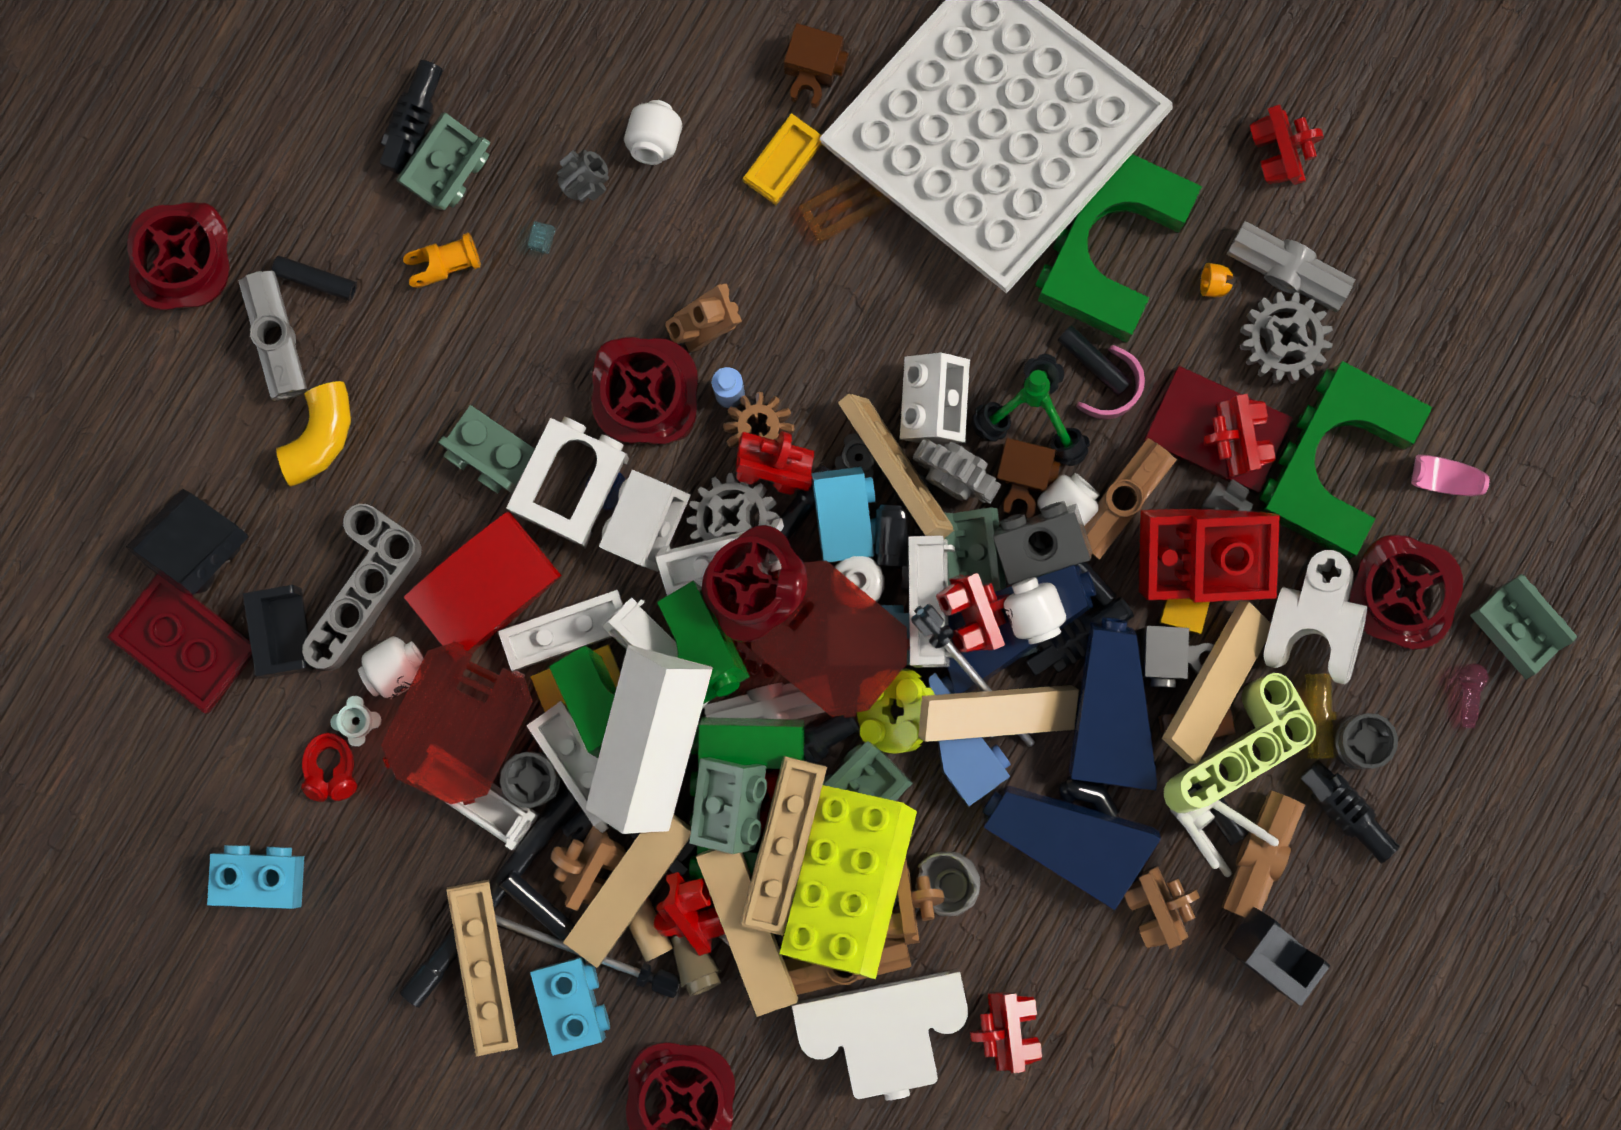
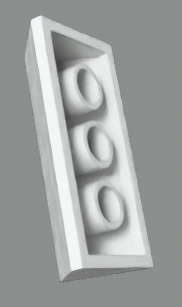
(647, 741)

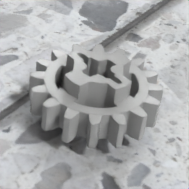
(1300, 345)
(956, 471)
(742, 506)

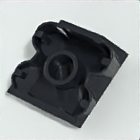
(187, 543)

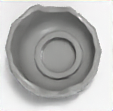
(955, 877)

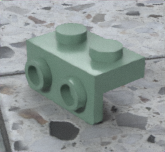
(444, 163)
(975, 546)
(1523, 625)
(869, 773)

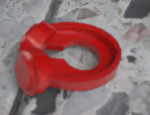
(342, 783)

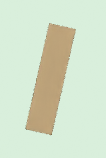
(896, 466)
(1217, 683)
(998, 713)
(783, 845)
(626, 891)
(753, 949)
(482, 967)

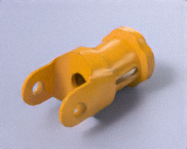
(443, 260)

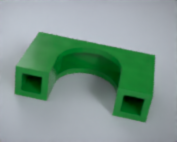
(1074, 281)
(1297, 494)
(699, 639)
(745, 743)

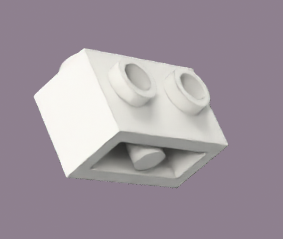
(934, 398)
(643, 519)

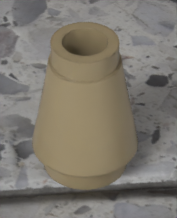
(695, 971)

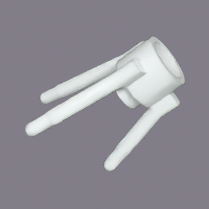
(1198, 819)

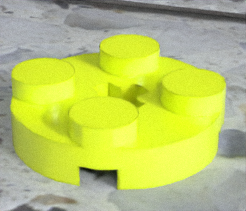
(879, 725)

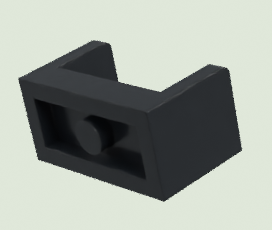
(277, 630)
(1276, 956)

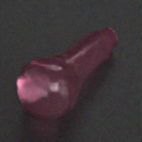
(1473, 680)

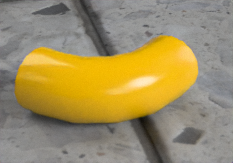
(323, 437)

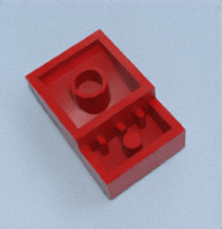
(1208, 555)
(483, 585)

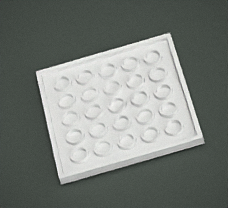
(996, 129)

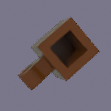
(815, 60)
(1025, 470)

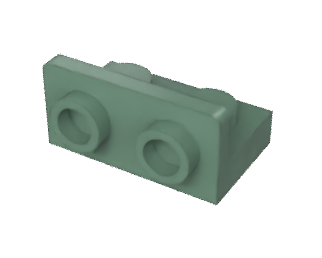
(488, 449)
(728, 805)

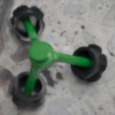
(1041, 379)

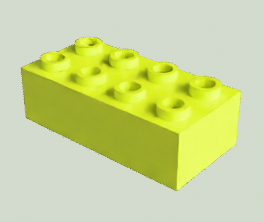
(848, 881)

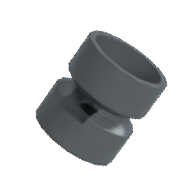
(1364, 741)
(530, 780)

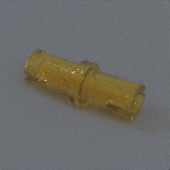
(1320, 708)

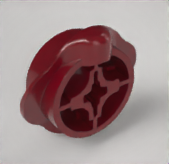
(200, 224)
(615, 360)
(755, 549)
(1445, 572)
(651, 1065)

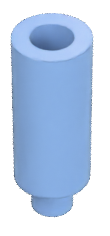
(728, 387)

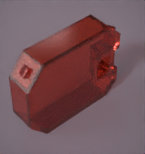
(842, 649)
(449, 739)

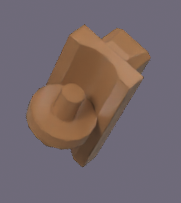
(704, 319)
(582, 863)
(903, 920)
(1168, 925)

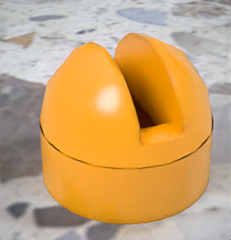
(1214, 280)

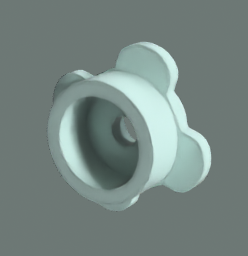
(343, 721)

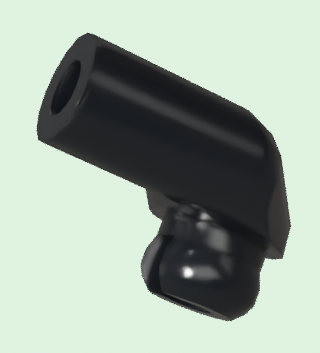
(1089, 792)

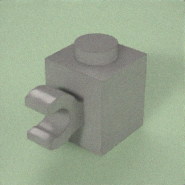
(1168, 654)

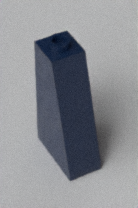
(1074, 592)
(1112, 717)
(1075, 842)

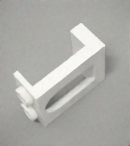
(608, 465)

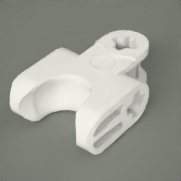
(1319, 610)

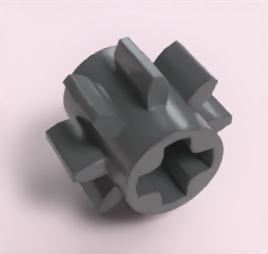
(583, 175)
(1227, 497)

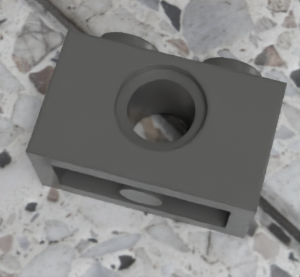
(1024, 560)

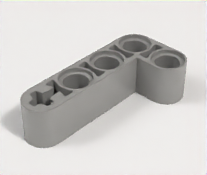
(355, 591)

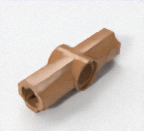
(1141, 478)
(1259, 861)
(812, 977)

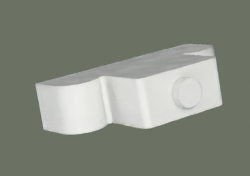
(884, 1030)

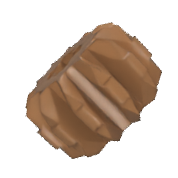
(757, 412)

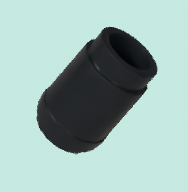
(892, 533)

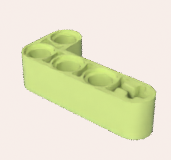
(1238, 755)

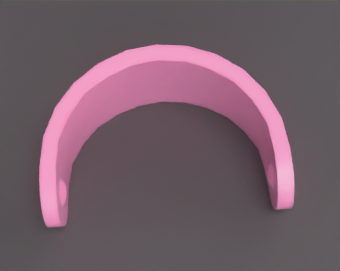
(1138, 372)
(1448, 476)

